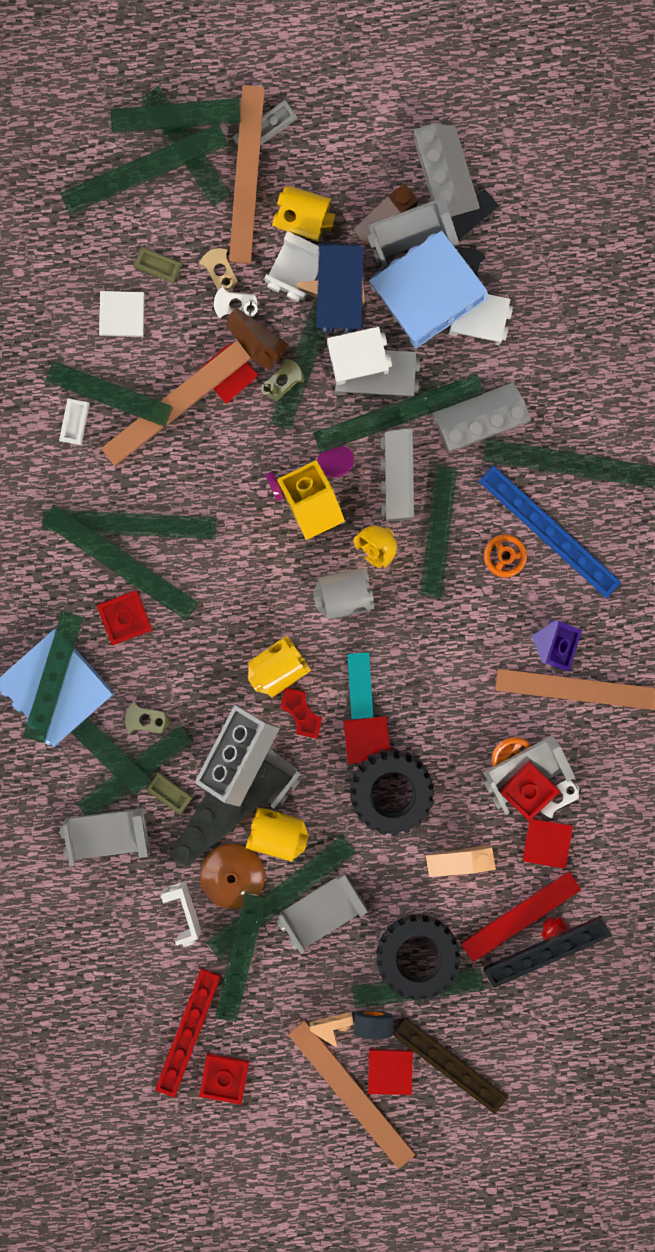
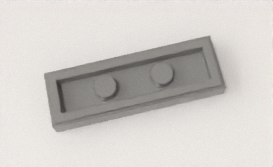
(274, 121)

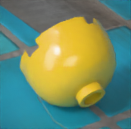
(377, 544)

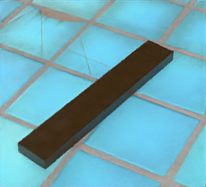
(449, 1065)

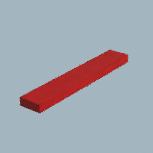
(520, 916)
(188, 1032)

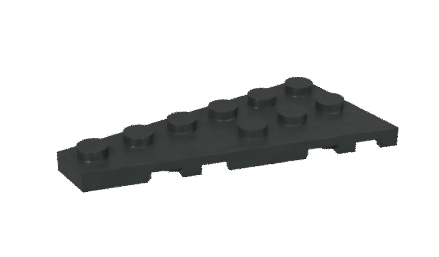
(217, 818)

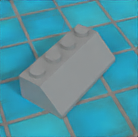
(445, 167)
(481, 417)
(398, 475)
(236, 756)

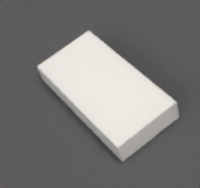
(74, 421)

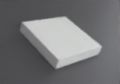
(121, 314)

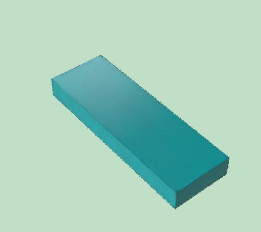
(360, 685)

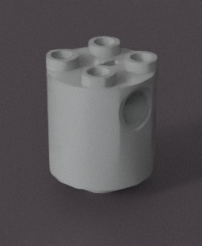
(343, 594)

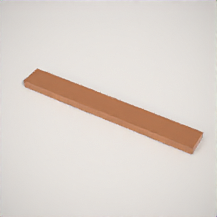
(246, 174)
(180, 399)
(575, 689)
(351, 1094)

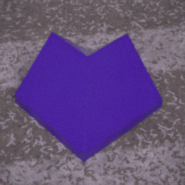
(557, 644)

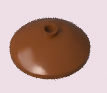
(235, 861)

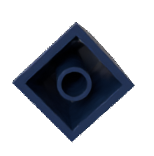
(340, 287)

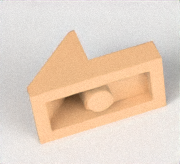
(325, 1027)

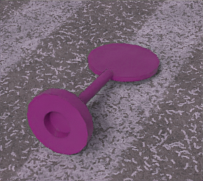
(332, 462)

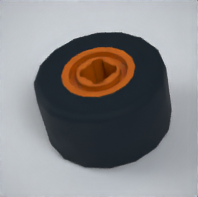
(373, 1024)

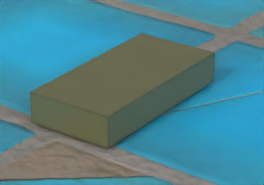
(157, 265)
(169, 793)

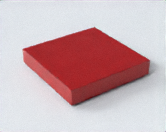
(235, 382)
(124, 617)
(365, 737)
(529, 790)
(547, 843)
(390, 1071)
(224, 1078)

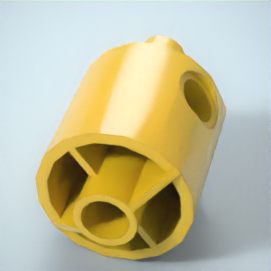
(303, 213)
(277, 668)
(277, 834)

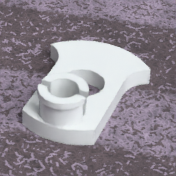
(223, 299)
(568, 797)

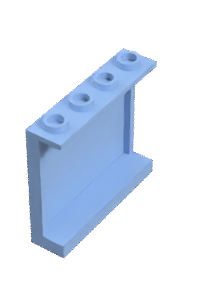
(429, 288)
(79, 697)

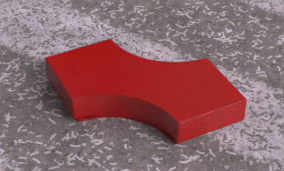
(295, 703)

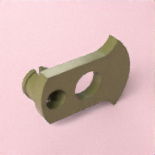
(294, 376)
(135, 713)

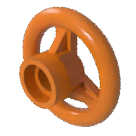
(522, 555)
(507, 749)

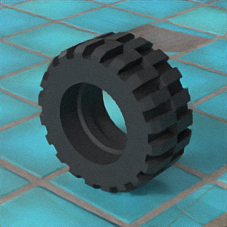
(397, 820)
(439, 979)

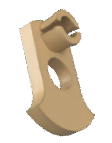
(216, 257)

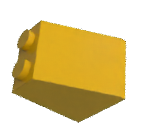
(311, 500)

